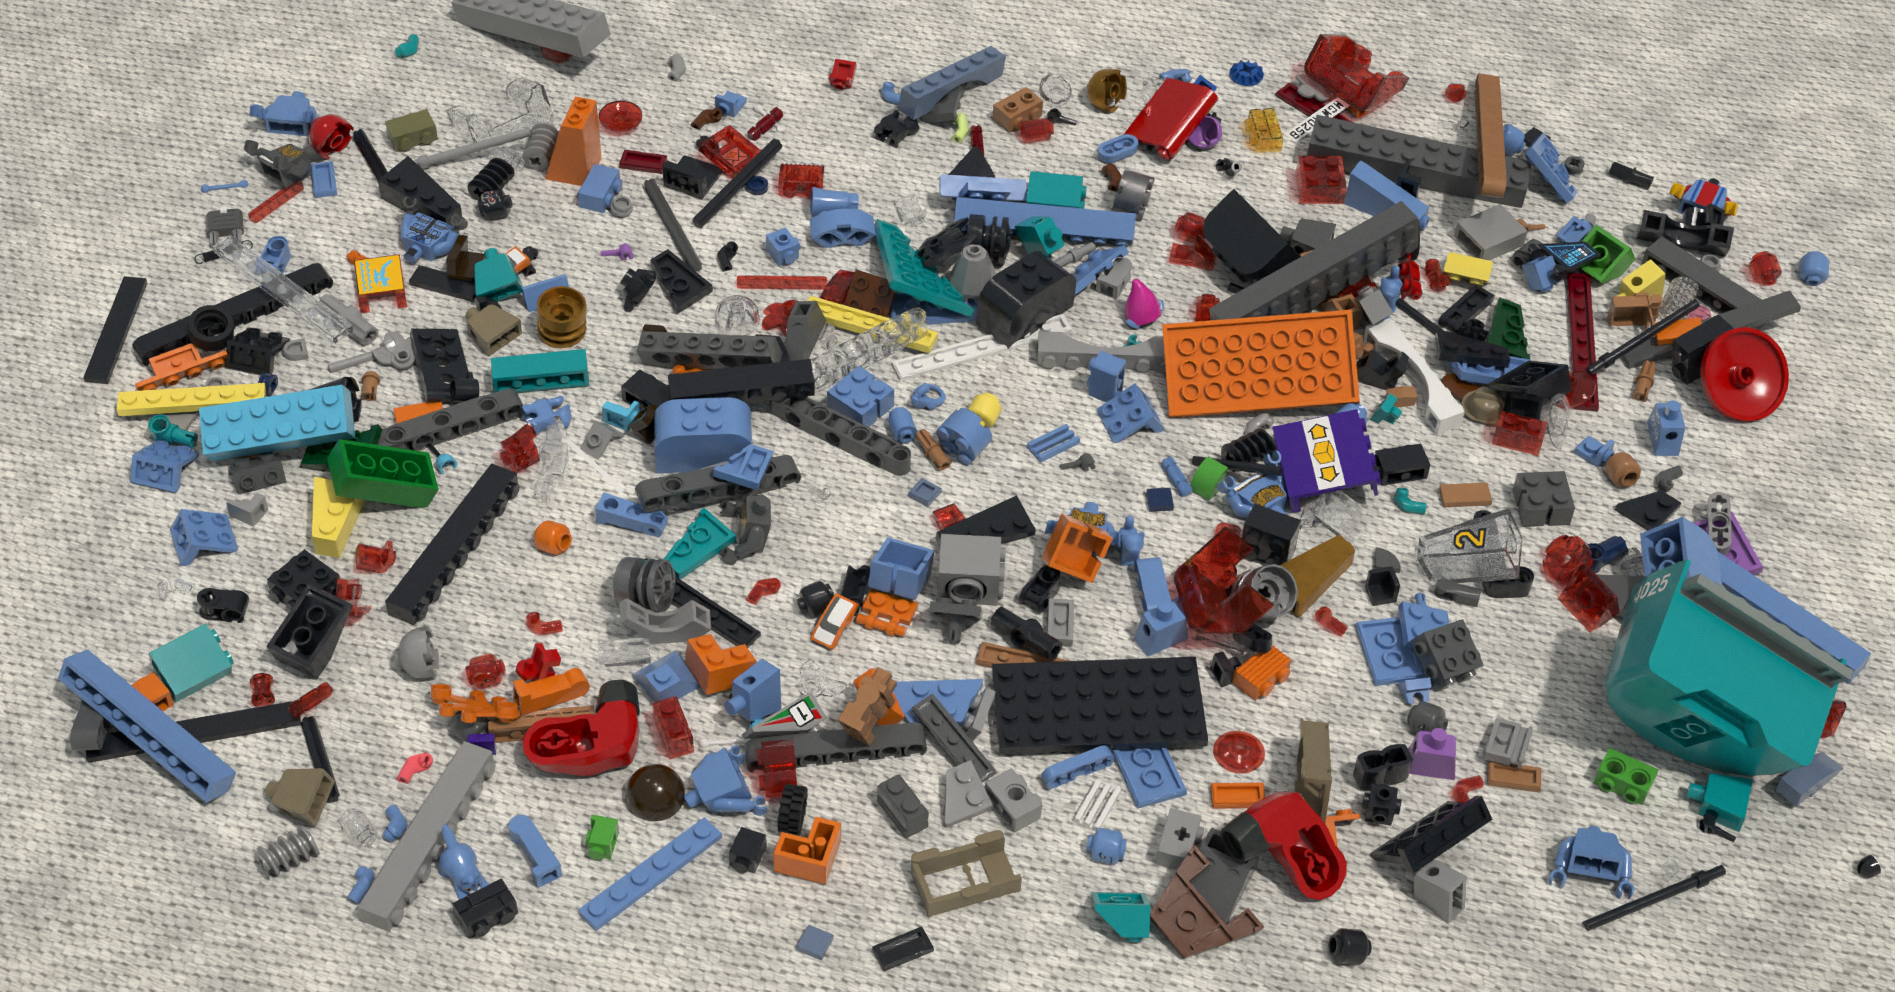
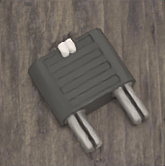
(224, 223)

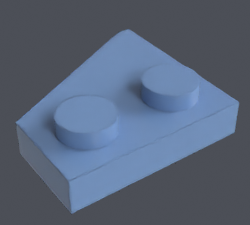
(746, 467)

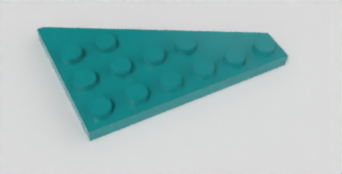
(909, 276)

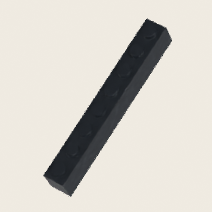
(452, 544)

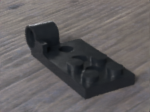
(462, 385)

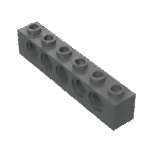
(706, 350)

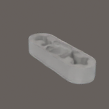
(1723, 515)

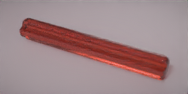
(781, 282)

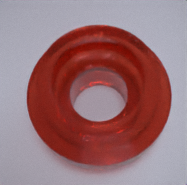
(1455, 92)

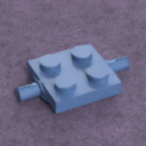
(1419, 619)

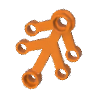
(474, 707)

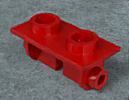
(1410, 278)

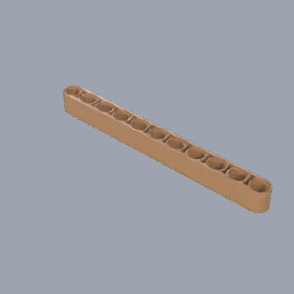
(1490, 136)

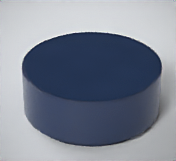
(757, 185)

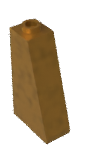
(1318, 570)

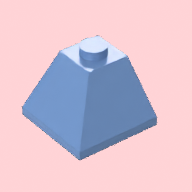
(667, 678)

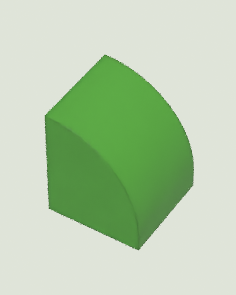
(1207, 478)

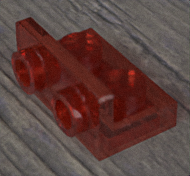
(350, 591)

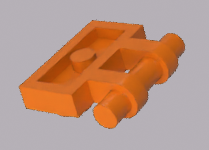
(889, 607)

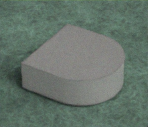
(295, 350)

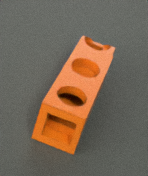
(549, 691)

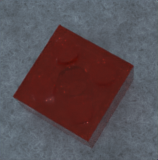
(1320, 179)

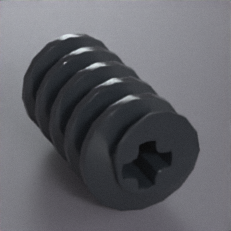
(491, 177)
(1249, 447)

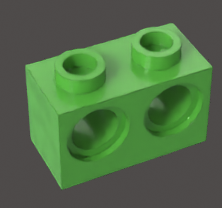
(1625, 776)

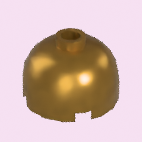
(1106, 85)

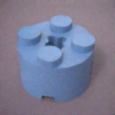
(964, 435)

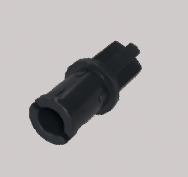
(1631, 175)

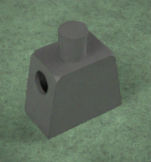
(1308, 234)

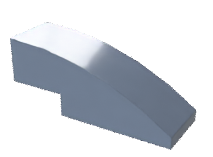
(1807, 780)

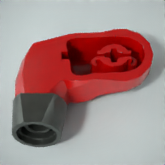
(588, 741)
(1295, 839)

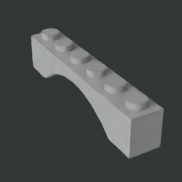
(1063, 351)

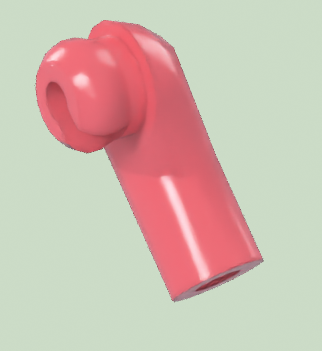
(413, 765)

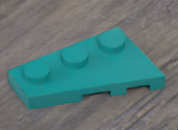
(699, 544)

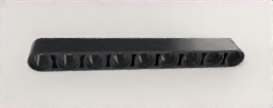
(243, 308)

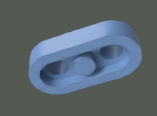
(1115, 148)

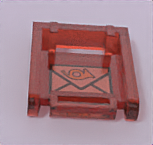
(733, 155)

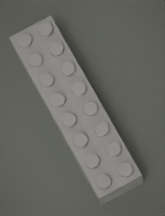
(538, 22)

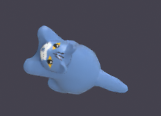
(460, 864)

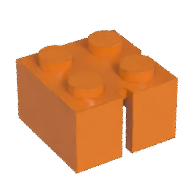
(1073, 545)

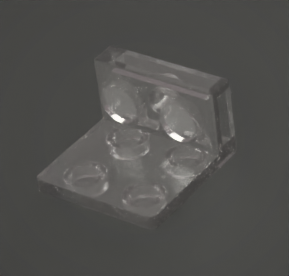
(1333, 511)

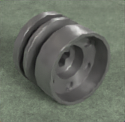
(645, 583)
(1273, 583)

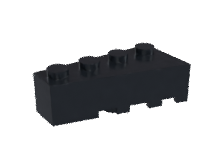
(412, 181)

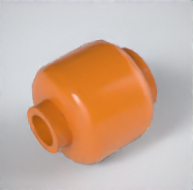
(552, 537)

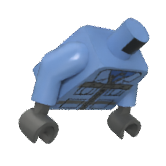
(427, 236)

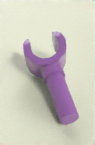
(623, 249)

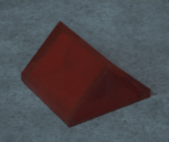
(1589, 599)

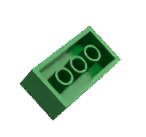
(382, 474)

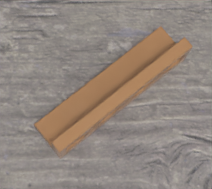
(516, 730)

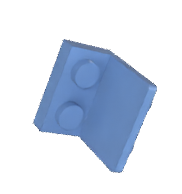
(1129, 413)
(161, 465)
(202, 531)

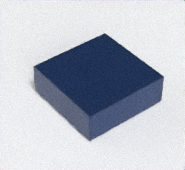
(1159, 499)

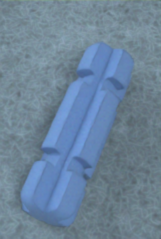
(1176, 476)

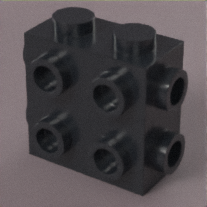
(292, 578)

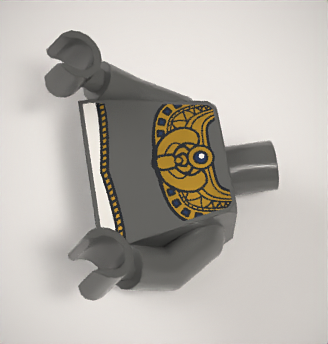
(282, 164)
(752, 526)

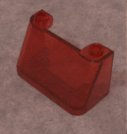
(1334, 68)

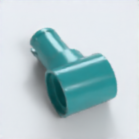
(171, 431)

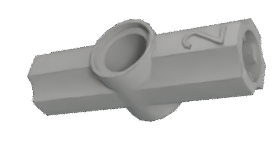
(362, 329)

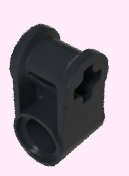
(1041, 588)
(225, 605)

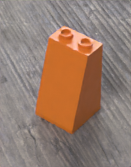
(576, 144)

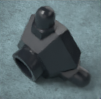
(636, 285)

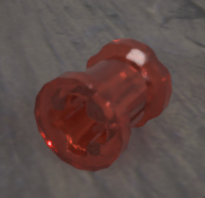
(262, 689)

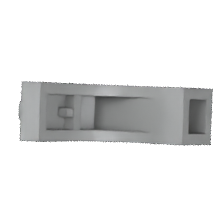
(665, 627)

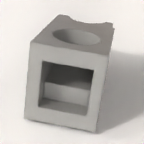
(1116, 280)

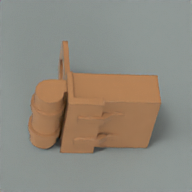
(1634, 310)

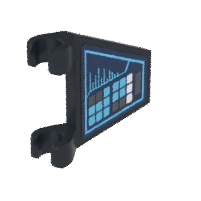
(1566, 255)

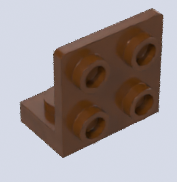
(870, 294)

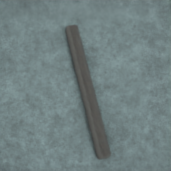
(672, 225)

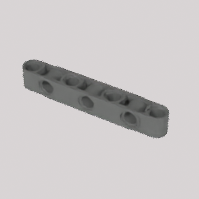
(454, 421)
(844, 433)
(701, 487)

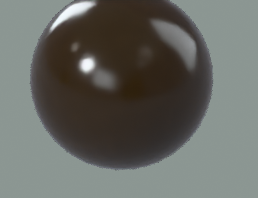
(655, 792)

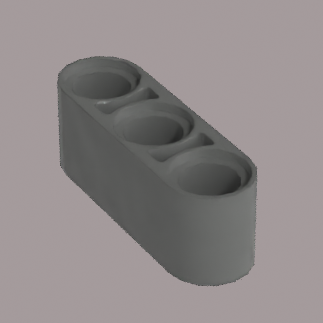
(88, 729)

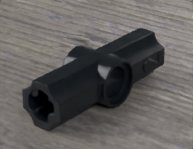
(1026, 633)

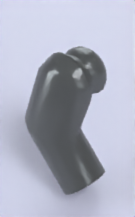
(1665, 478)

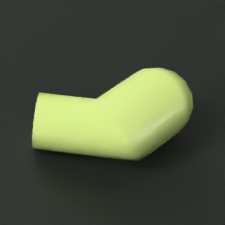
(962, 129)

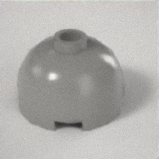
(418, 653)

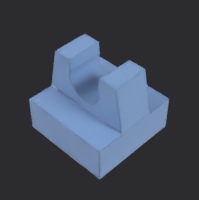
(1418, 686)

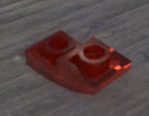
(838, 287)

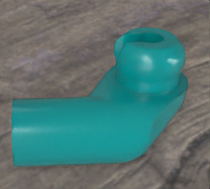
(408, 48)

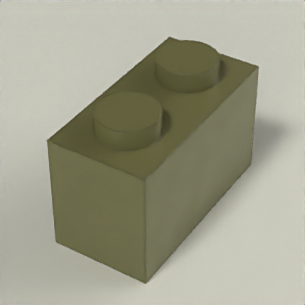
(411, 130)

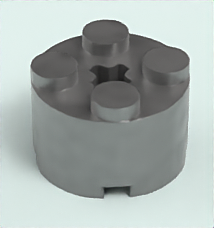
(1133, 193)

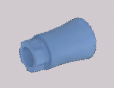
(828, 200)

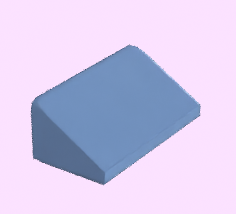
(532, 292)

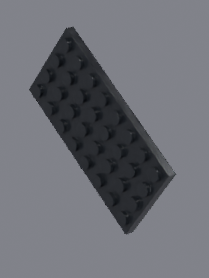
(1098, 704)

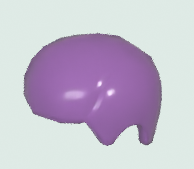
(1208, 131)

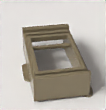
(1314, 766)
(988, 849)

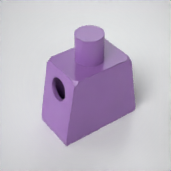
(1434, 754)

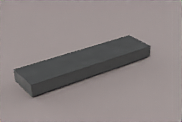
(951, 736)

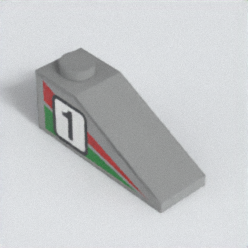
(795, 718)

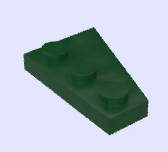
(1507, 328)
(316, 455)

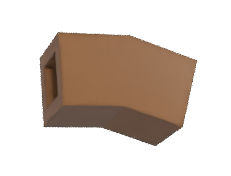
(1406, 395)

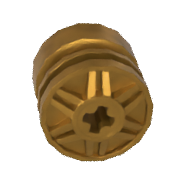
(561, 317)

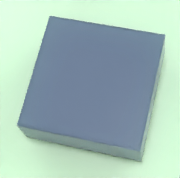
(924, 492)
(815, 942)

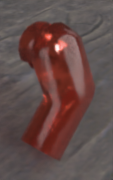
(763, 588)
(1325, 617)
(541, 627)
(1464, 786)

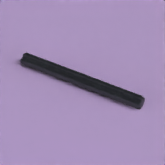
(737, 182)

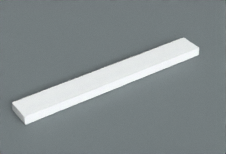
(969, 351)

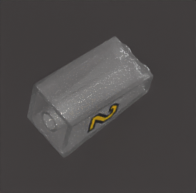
(1473, 550)

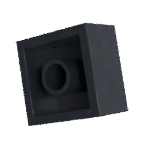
(1270, 535)

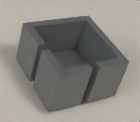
(1540, 491)

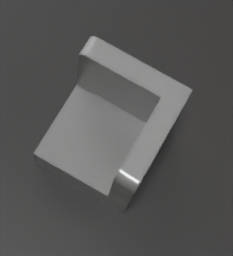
(248, 510)

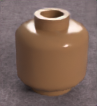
(1622, 469)

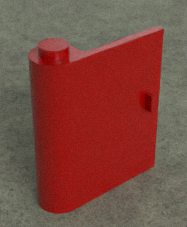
(1172, 116)

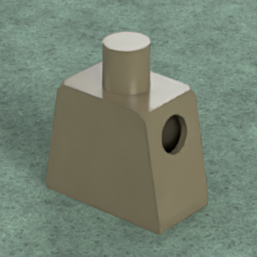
(492, 328)
(301, 793)

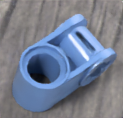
(277, 253)

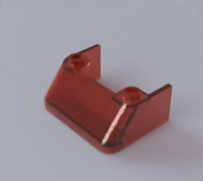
(1203, 583)

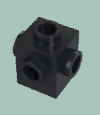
(1381, 804)

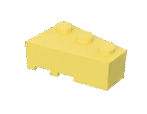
(332, 518)

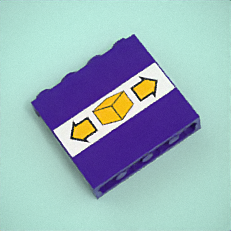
(1325, 456)

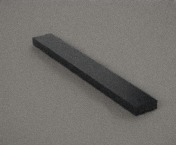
(207, 729)

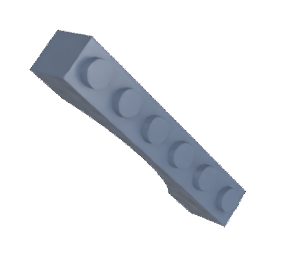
(923, 94)

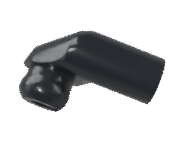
(530, 252)

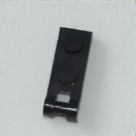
(1466, 308)

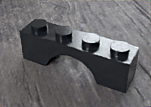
(1705, 238)

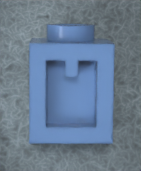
(730, 103)
(1574, 230)
(1594, 451)

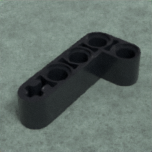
(1508, 588)

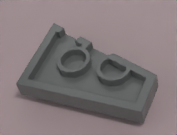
(946, 107)

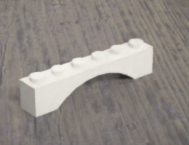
(1441, 408)

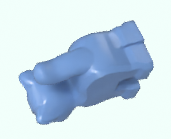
(1391, 287)
(540, 413)
(1131, 542)

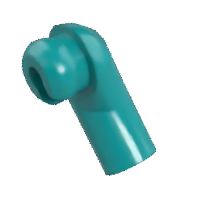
(1407, 504)

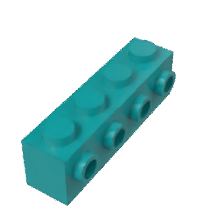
(539, 368)

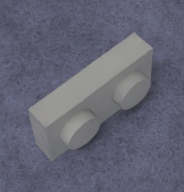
(1061, 620)
(975, 721)

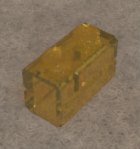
(1264, 130)

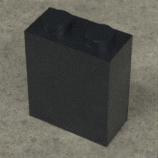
(1691, 346)

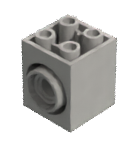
(971, 568)

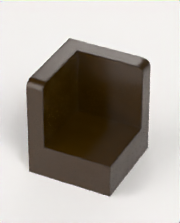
(644, 423)

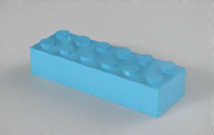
(276, 423)

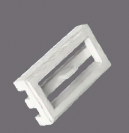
(1105, 790)

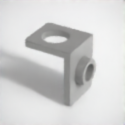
(599, 438)

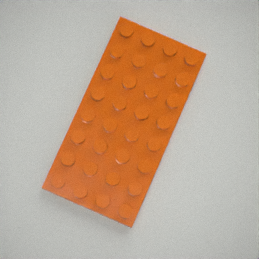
(1260, 363)

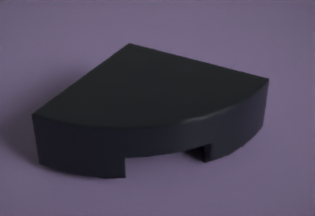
(483, 302)

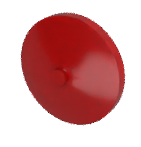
(1744, 374)

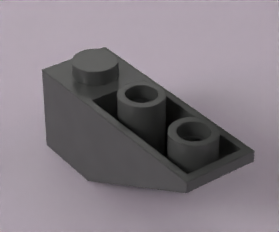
(803, 329)

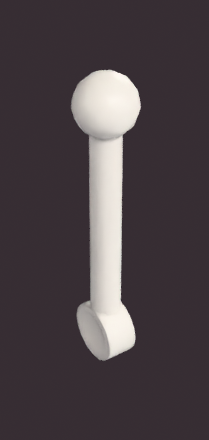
(759, 109)
(703, 743)

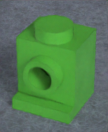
(602, 837)

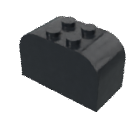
(1246, 239)
(1024, 298)

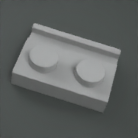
(1508, 743)

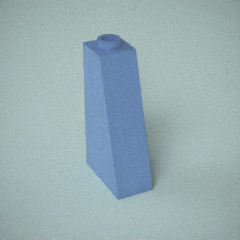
(1375, 193)

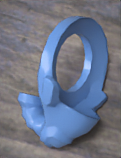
(921, 400)

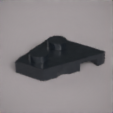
(1649, 510)

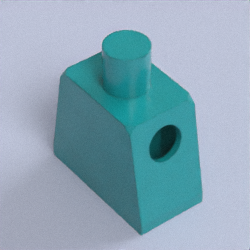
(1040, 235)
(496, 276)
(1724, 798)

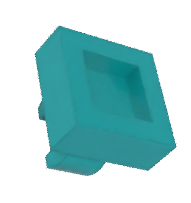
(1387, 411)

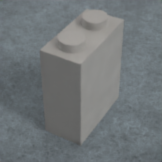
(1490, 233)

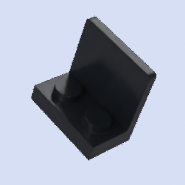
(690, 176)
(254, 350)

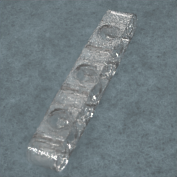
(869, 347)

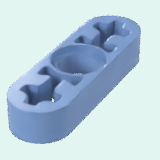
(1075, 766)

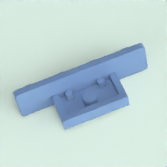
(983, 188)

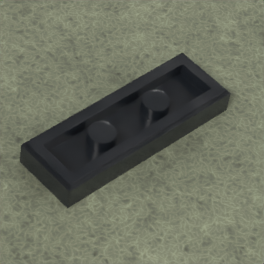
(438, 282)

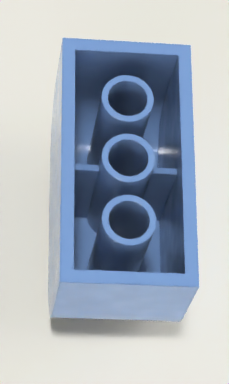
(700, 432)
(1678, 542)

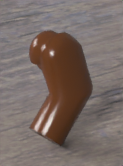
(706, 117)
(1114, 174)

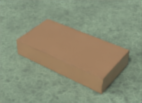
(1465, 494)
(1511, 777)

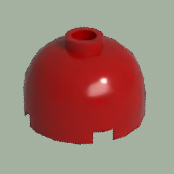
(329, 134)

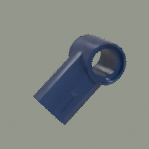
(1607, 552)

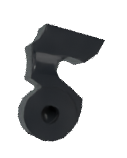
(1699, 216)

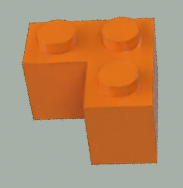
(716, 667)
(811, 856)

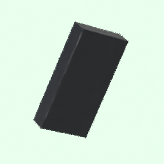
(903, 948)

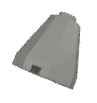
(972, 272)

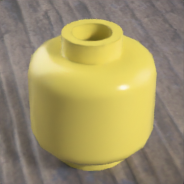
(987, 408)

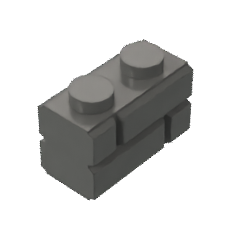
(902, 806)

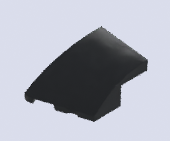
(973, 165)

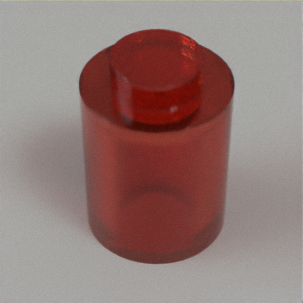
(1036, 130)

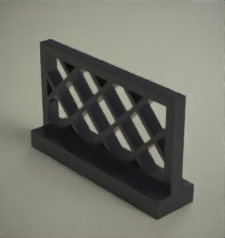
(1434, 834)

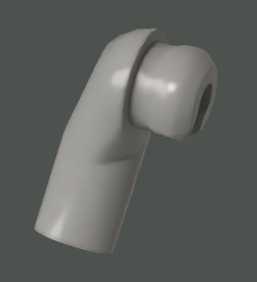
(1261, 420)

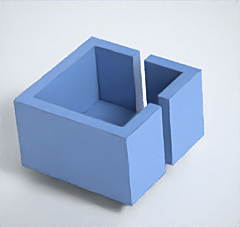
(861, 397)
(901, 568)

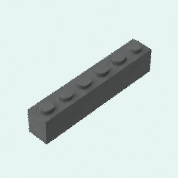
(1714, 288)

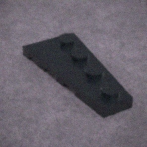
(1001, 520)

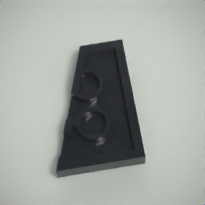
(679, 280)

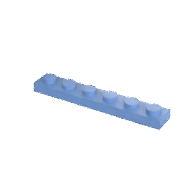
(649, 874)

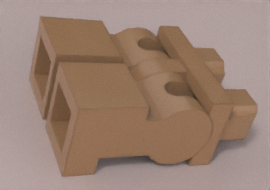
(870, 705)

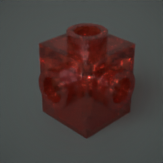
(519, 451)

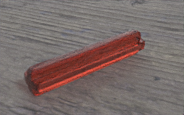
(275, 201)

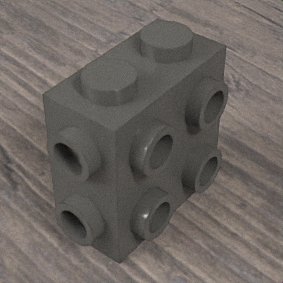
(1447, 653)

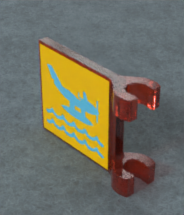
(379, 279)

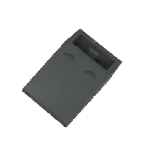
(1225, 878)

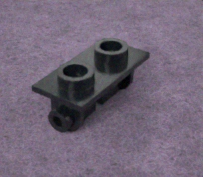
(855, 583)

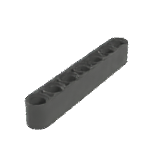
(836, 745)

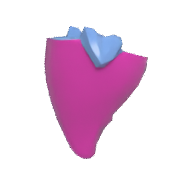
(1142, 305)

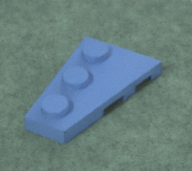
(1097, 262)

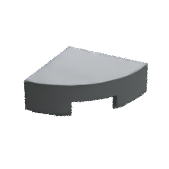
(1386, 559)

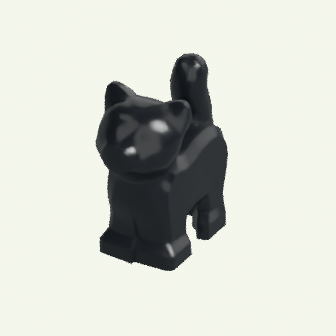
(894, 129)

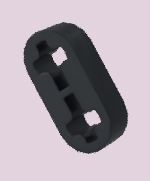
(1255, 639)

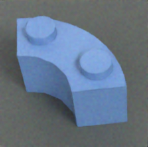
(842, 227)

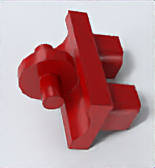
(539, 665)

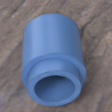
(902, 425)

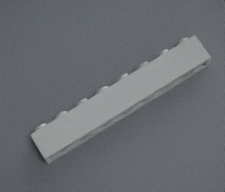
(424, 838)

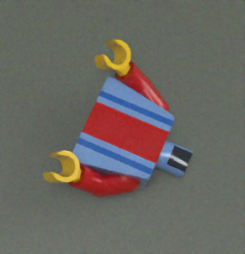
(1702, 194)

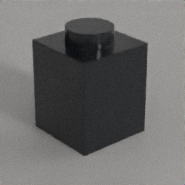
(747, 850)

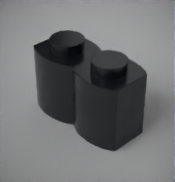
(1383, 767)

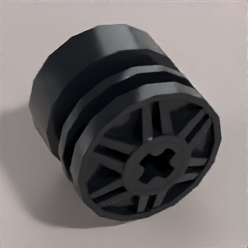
(992, 238)

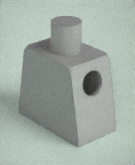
(1439, 888)

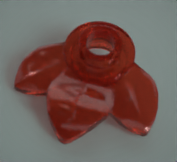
(777, 315)

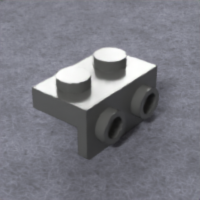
(257, 472)

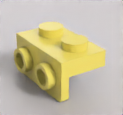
(1468, 267)

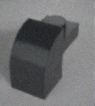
(1380, 373)

